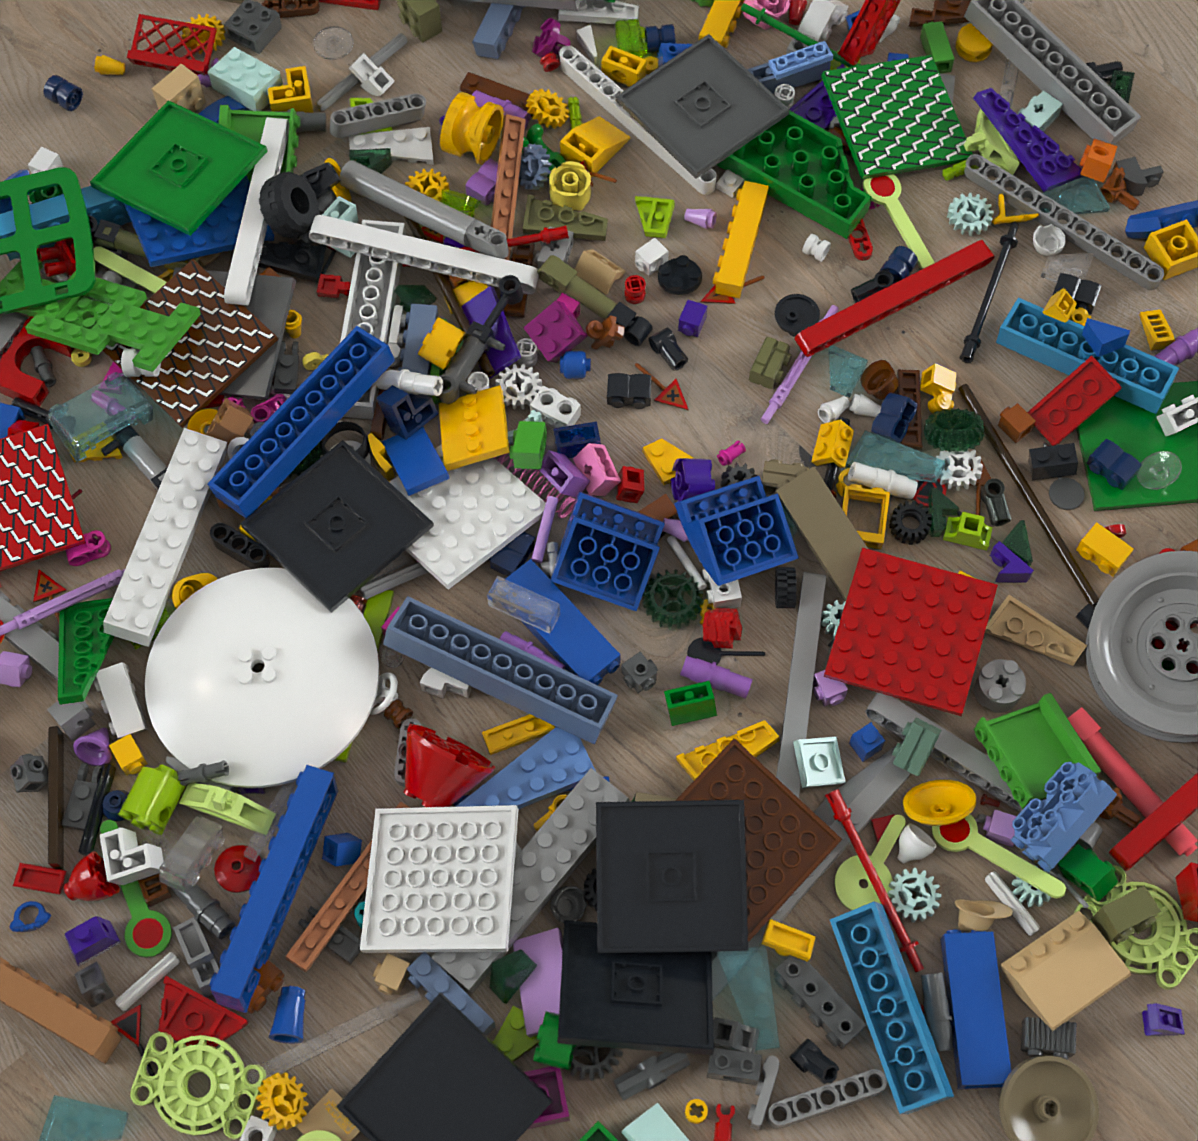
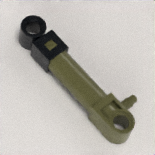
(113, 237)
(565, 280)

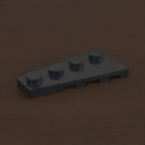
(293, 260)

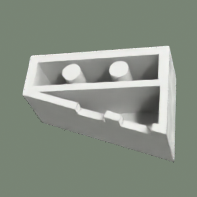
(120, 700)

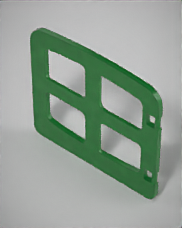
(27, 240)

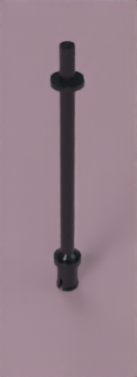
(972, 341)

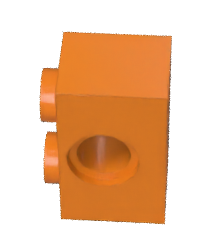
(1097, 160)

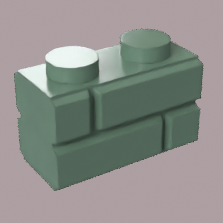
(916, 746)

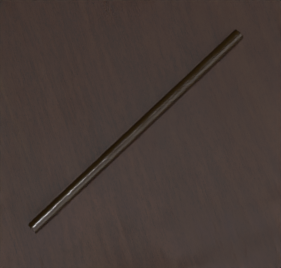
(452, 300)
(1030, 497)

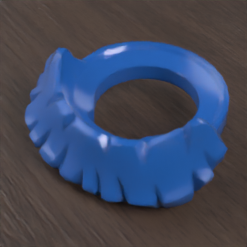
(42, 918)

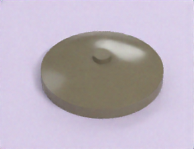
(1048, 1102)

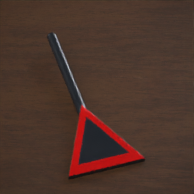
(130, 1026)

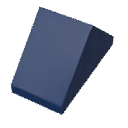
(1104, 337)

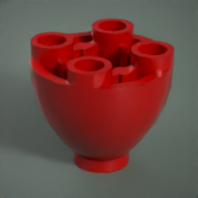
(89, 880)

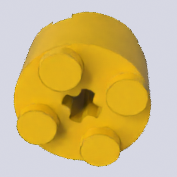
(441, 343)

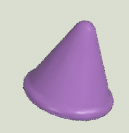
(94, 748)

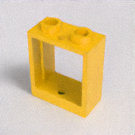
(876, 495)

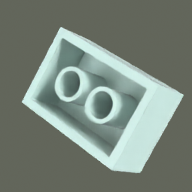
(244, 79)

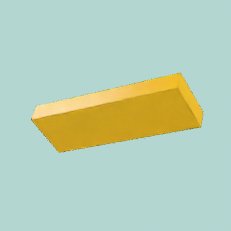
(515, 733)

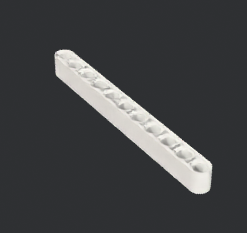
(604, 92)
(253, 226)
(420, 253)

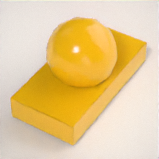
(788, 940)

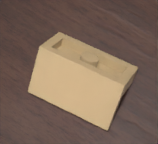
(598, 270)

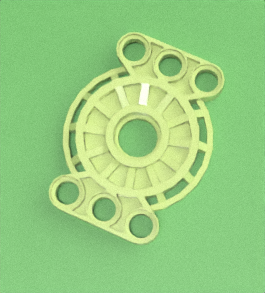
(1164, 939)
(172, 1081)

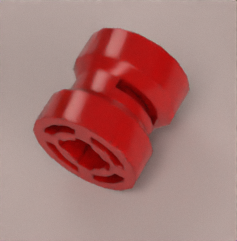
(635, 289)

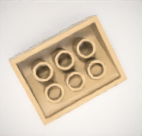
(1064, 970)

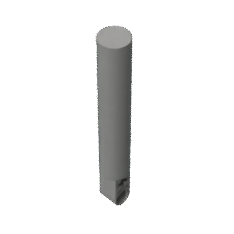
(424, 210)

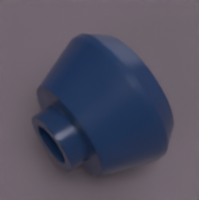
(113, 803)

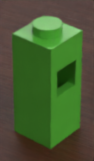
(936, 44)

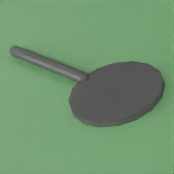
(1066, 492)

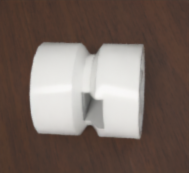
(128, 366)

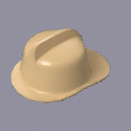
(980, 914)

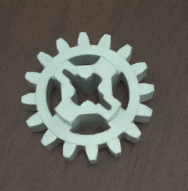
(970, 214)
(905, 892)

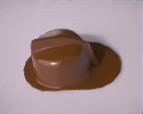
(879, 379)

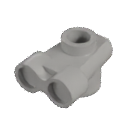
(547, 566)

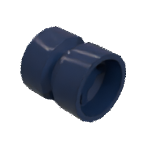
(655, 36)
(63, 92)
(900, 263)

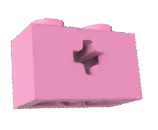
(598, 468)

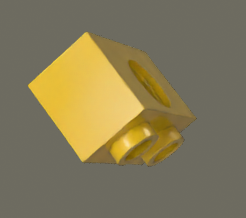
(623, 66)

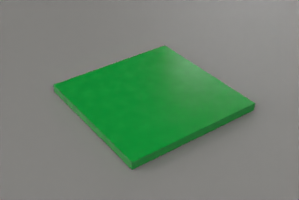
(179, 167)
(1141, 435)

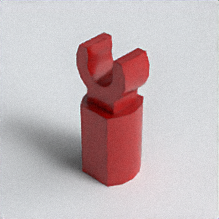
(723, 1128)

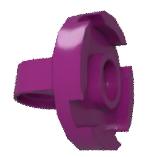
(549, 39)

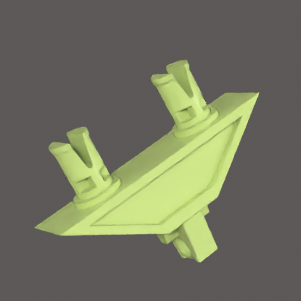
(991, 144)
(228, 806)

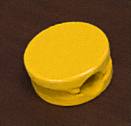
(972, 44)

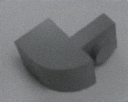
(1138, 179)

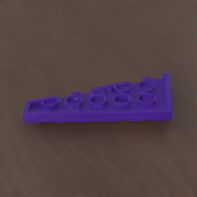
(1030, 144)

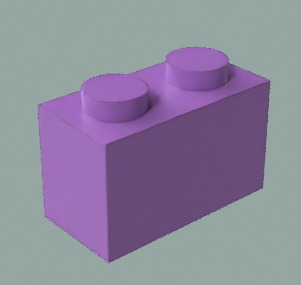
(563, 474)

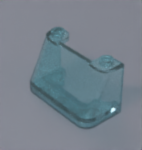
(99, 414)

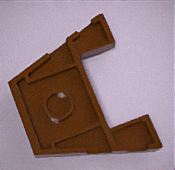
(944, 10)

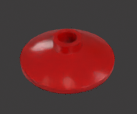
(236, 880)

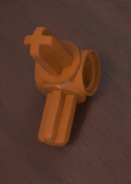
(1115, 190)
(1117, 810)

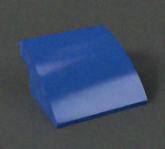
(737, 530)
(607, 551)

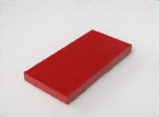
(1073, 401)

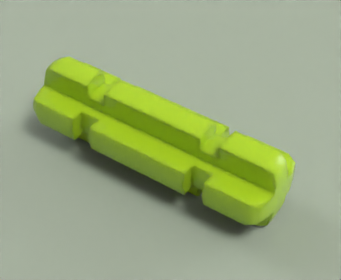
(575, 113)
(957, 170)

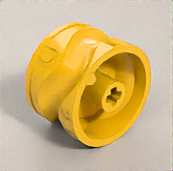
(471, 128)

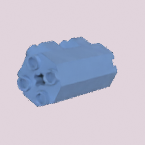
(1055, 824)

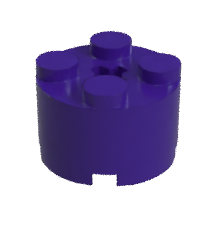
(691, 478)

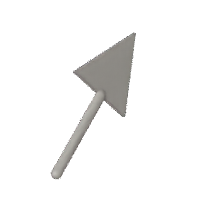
(1054, 872)

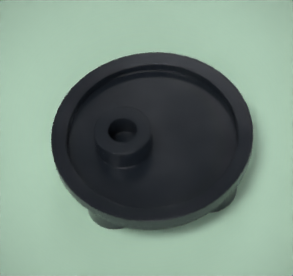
(679, 276)
(796, 313)

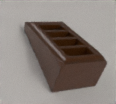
(156, 897)

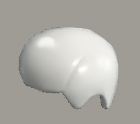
(1049, 240)

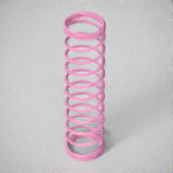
(567, 501)

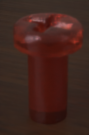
(986, 800)

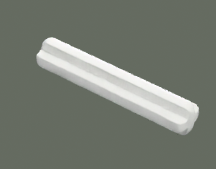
(1008, 898)
(147, 981)

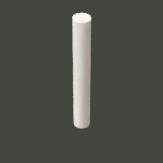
(686, 562)

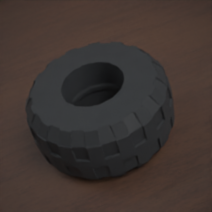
(288, 204)

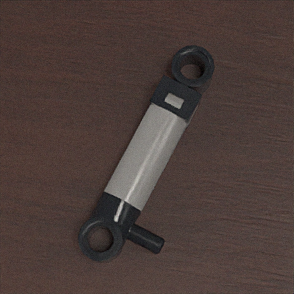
(139, 453)

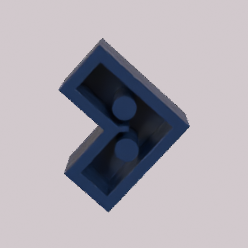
(405, 411)

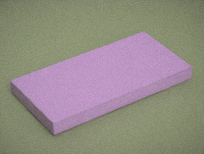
(542, 987)

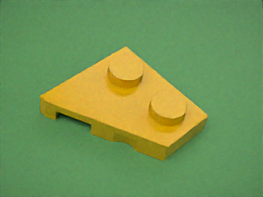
(662, 457)

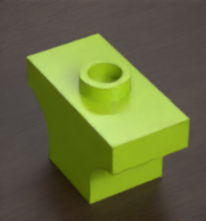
(968, 531)

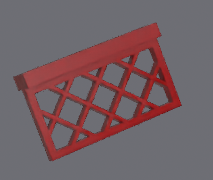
(867, 29)
(165, 61)

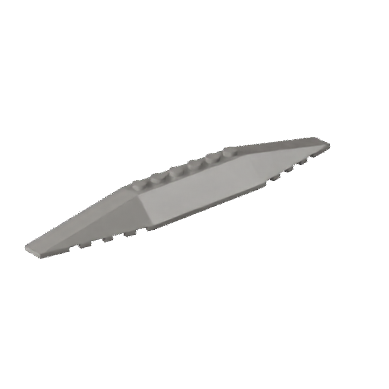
(866, 796)

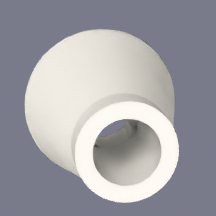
(864, 406)
(833, 409)

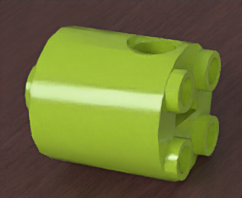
(153, 798)

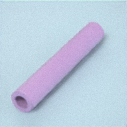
(544, 530)

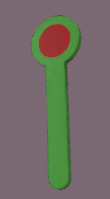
(148, 930)

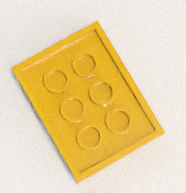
(474, 428)

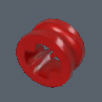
(549, 62)

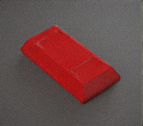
(39, 878)

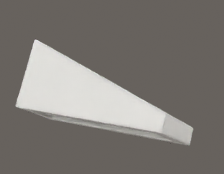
(586, 40)

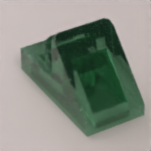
(374, 159)
(414, 295)
(939, 506)

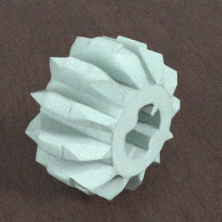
(830, 615)
(1029, 894)

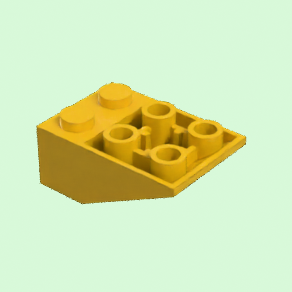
(593, 142)

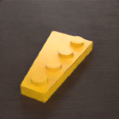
(754, 738)

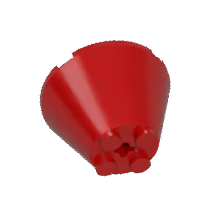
(440, 768)

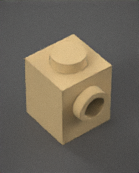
(391, 975)

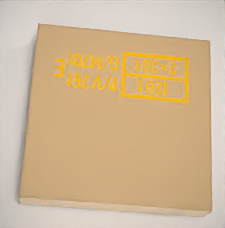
(328, 1118)

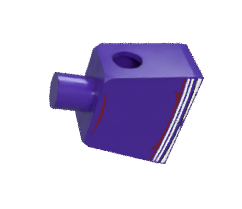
(91, 939)

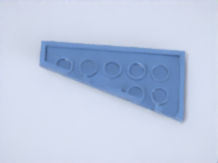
(540, 772)

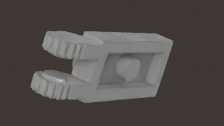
(764, 1090)

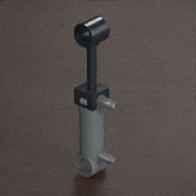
(479, 339)

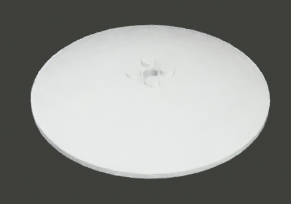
(270, 722)

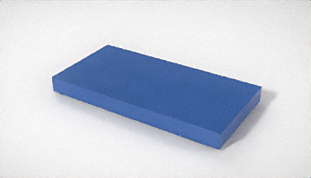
(416, 461)

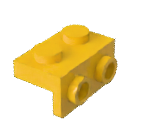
(833, 443)

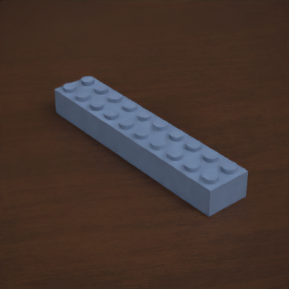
(500, 669)

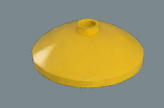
(939, 802)

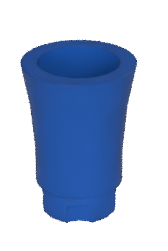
(289, 1016)

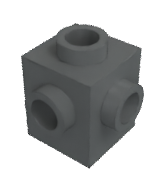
(639, 672)
(29, 773)

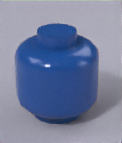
(574, 364)

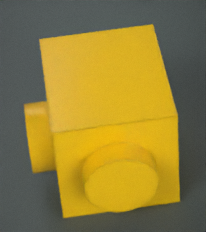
(128, 755)

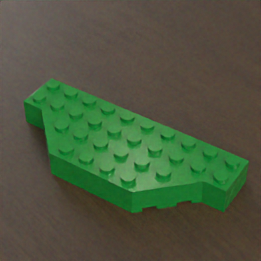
(804, 172)

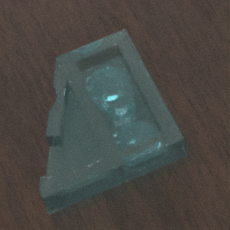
(844, 370)

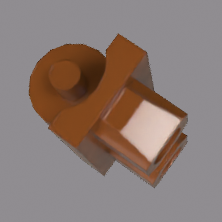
(604, 332)

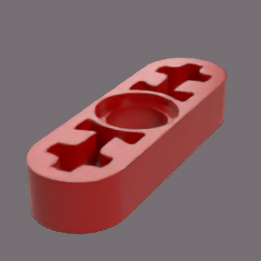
(855, 243)

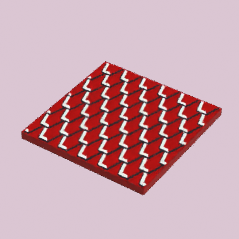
(34, 500)

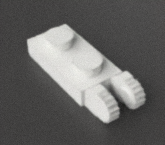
(395, 336)

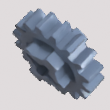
(534, 167)

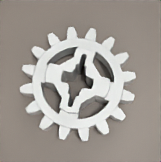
(528, 382)
(958, 468)

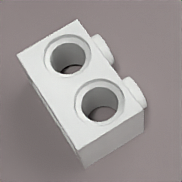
(551, 413)

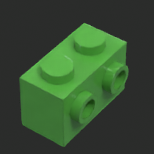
(529, 445)

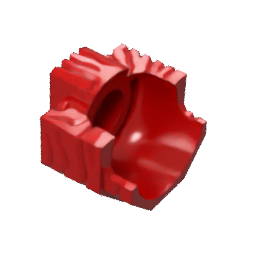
(722, 627)

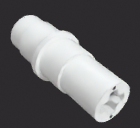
(411, 382)
(896, 484)

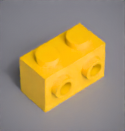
(1104, 549)

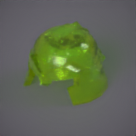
(460, 201)

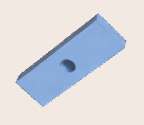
(800, 60)

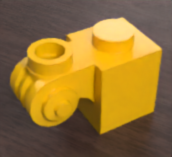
(941, 384)

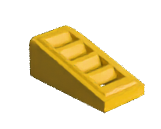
(1154, 342)

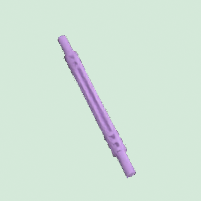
(790, 379)
(62, 602)

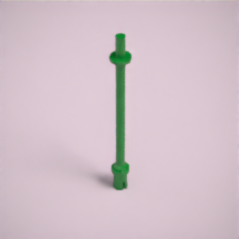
(761, 16)

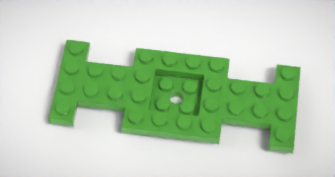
(121, 322)

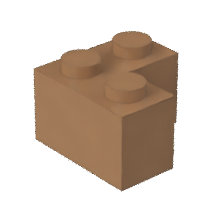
(230, 422)

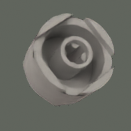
(992, 678)

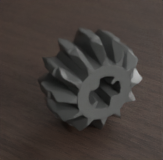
(736, 474)

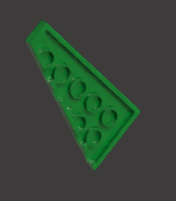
(81, 648)

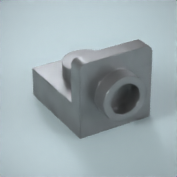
(93, 985)

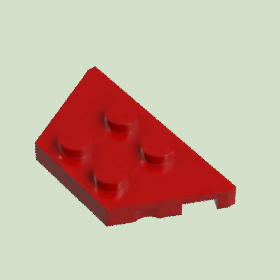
(192, 1014)

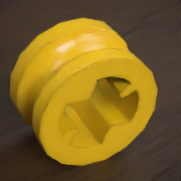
(698, 1103)

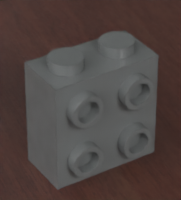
(253, 25)

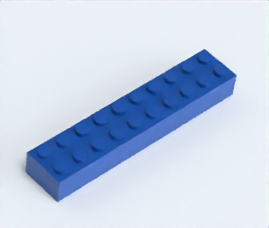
(301, 422)
(275, 888)

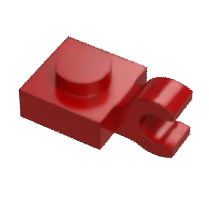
(332, 286)

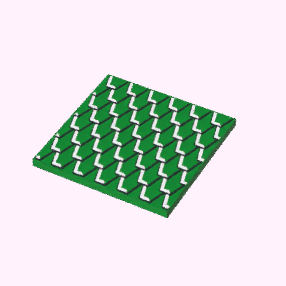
(896, 116)

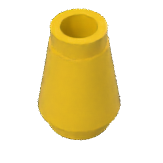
(109, 66)
(293, 324)

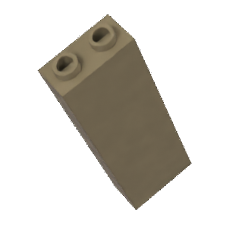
(822, 526)

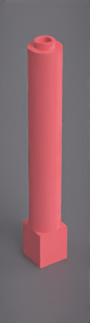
(1127, 778)

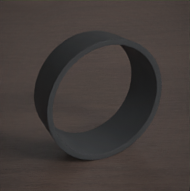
(363, 450)

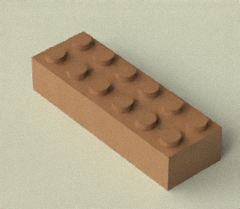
(57, 1013)

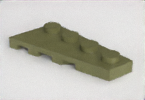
(545, 214)

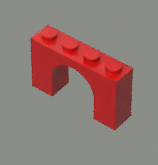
(15, 382)

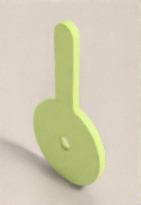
(851, 870)

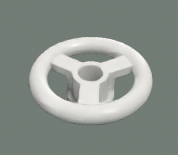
(385, 695)

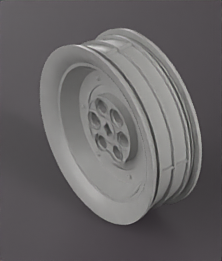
(1120, 652)

